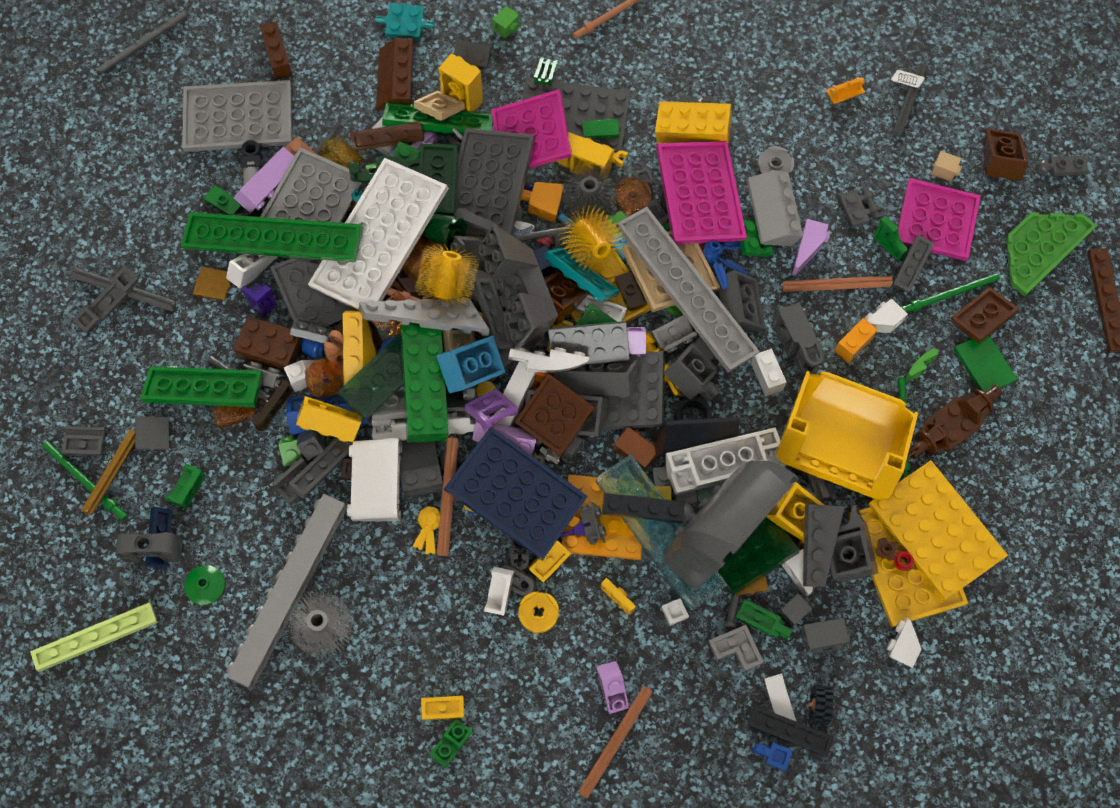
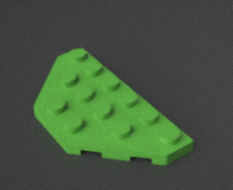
(1041, 245)

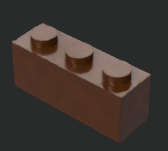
(276, 50)

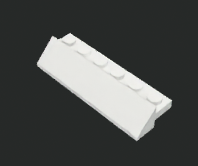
(396, 428)
(716, 461)

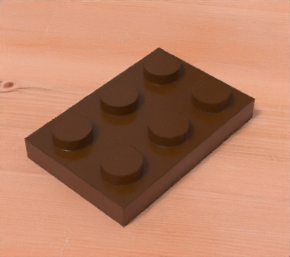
(984, 315)

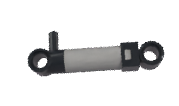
(250, 164)

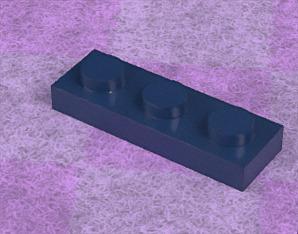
(159, 522)

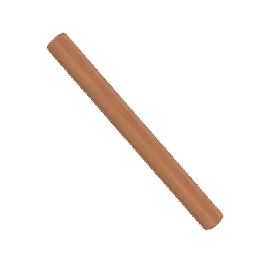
(837, 283)
(447, 499)
(615, 742)

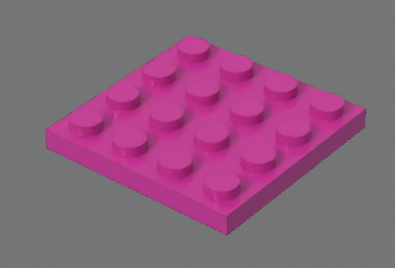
(540, 117)
(940, 216)

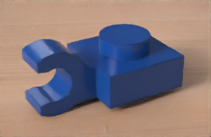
(776, 755)

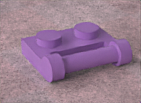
(488, 404)

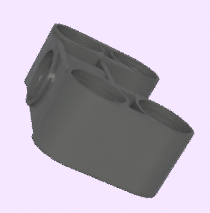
(162, 545)

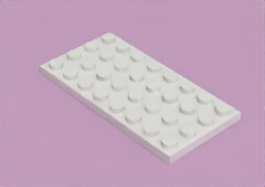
(393, 218)

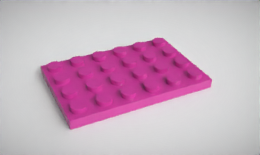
(700, 192)

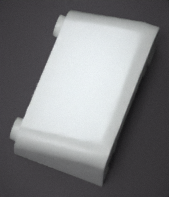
(375, 480)

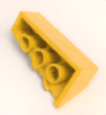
(357, 344)

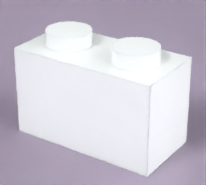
(768, 372)

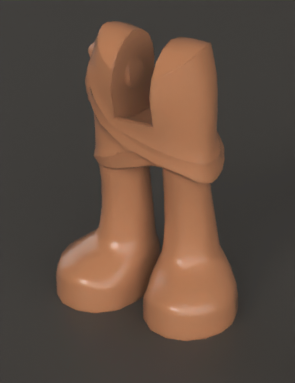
(334, 348)

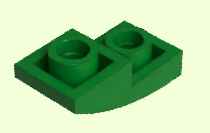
(451, 743)

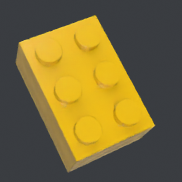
(461, 81)

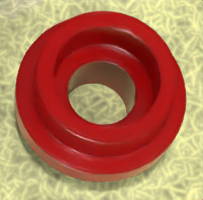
(909, 561)

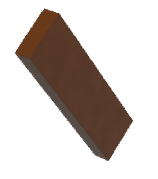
(387, 136)

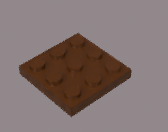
(555, 415)

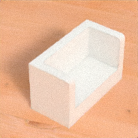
(499, 591)

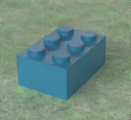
(470, 364)

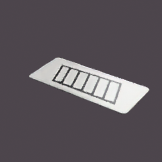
(907, 78)

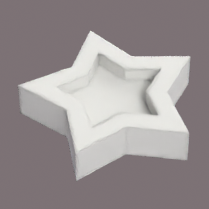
(550, 455)

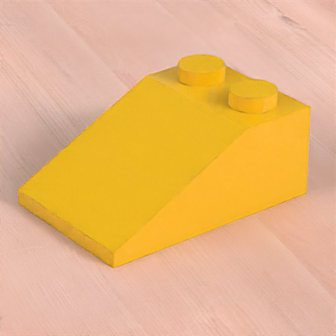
(790, 510)

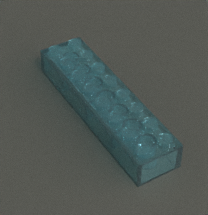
(653, 535)

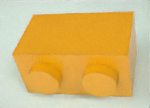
(855, 340)

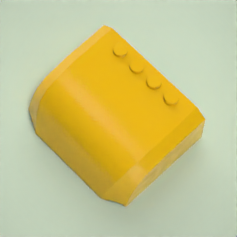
(848, 435)

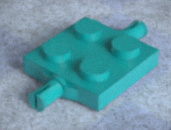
(405, 21)

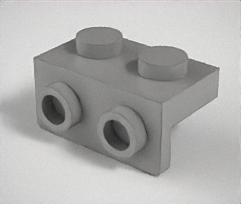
(673, 333)

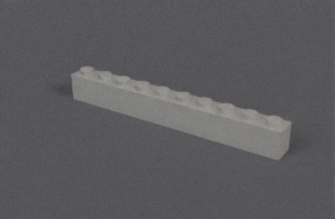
(290, 584)

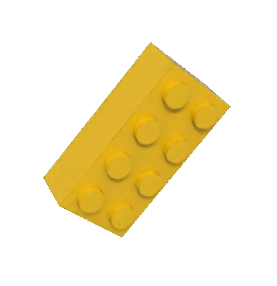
(693, 122)

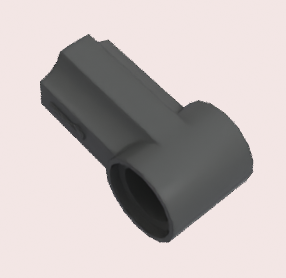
(819, 486)

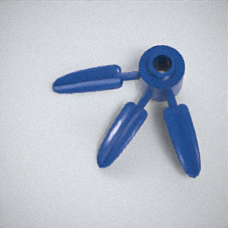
(712, 252)

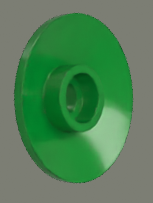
(211, 591)

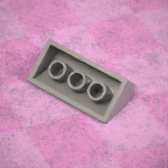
(774, 208)

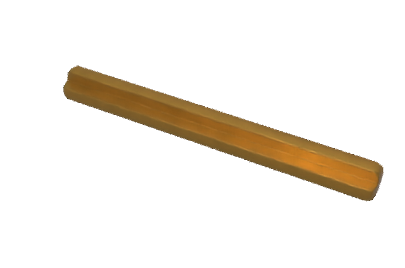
(109, 473)

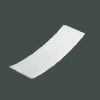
(779, 696)

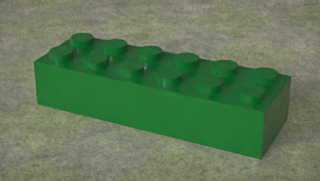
(423, 384)

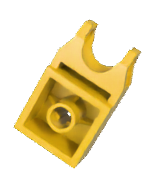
(588, 153)

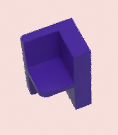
(260, 298)

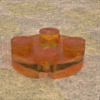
(632, 185)
(316, 385)

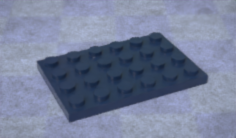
(515, 493)

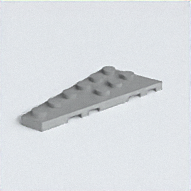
(427, 314)

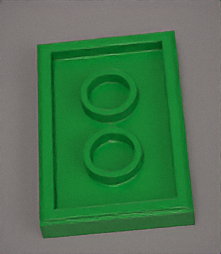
(985, 364)

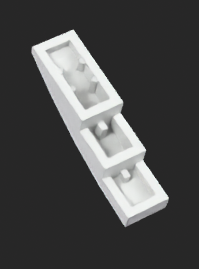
(517, 390)

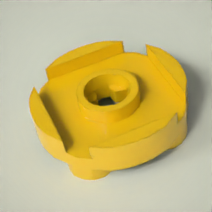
(541, 601)

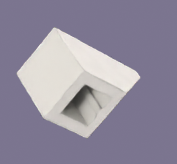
(887, 316)
(906, 644)

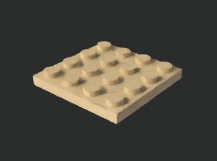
(651, 288)

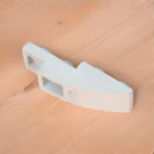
(557, 361)

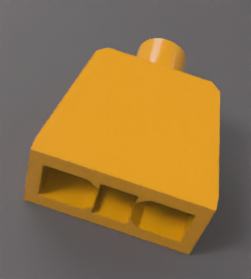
(544, 200)

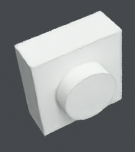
(675, 612)

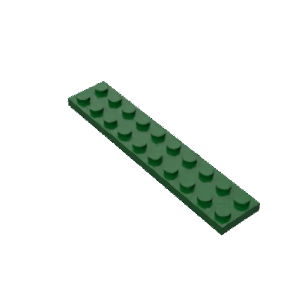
(272, 237)

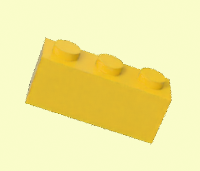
(328, 419)

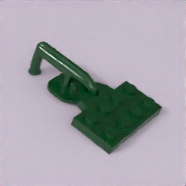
(435, 161)

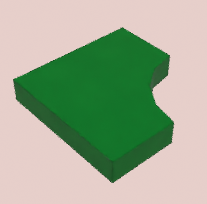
(889, 238)

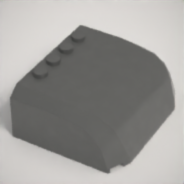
(726, 520)

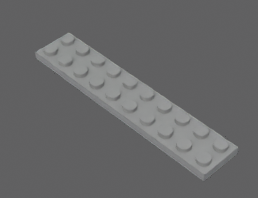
(687, 289)

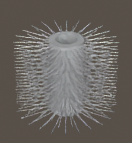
(315, 618)

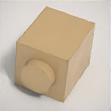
(946, 166)

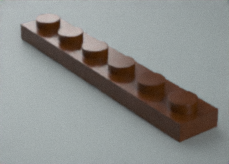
(1106, 296)

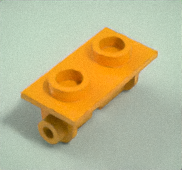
(846, 90)

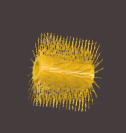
(591, 238)
(447, 275)

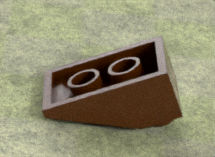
(1004, 155)
(564, 294)

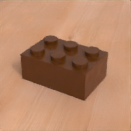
(267, 344)

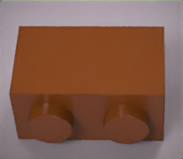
(633, 443)

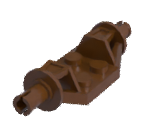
(954, 422)

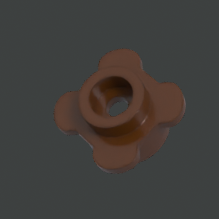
(892, 546)

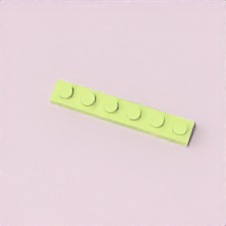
(94, 637)

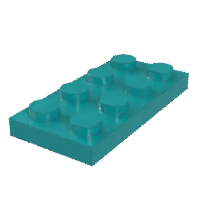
(592, 282)

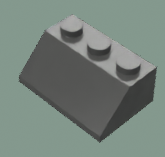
(743, 301)

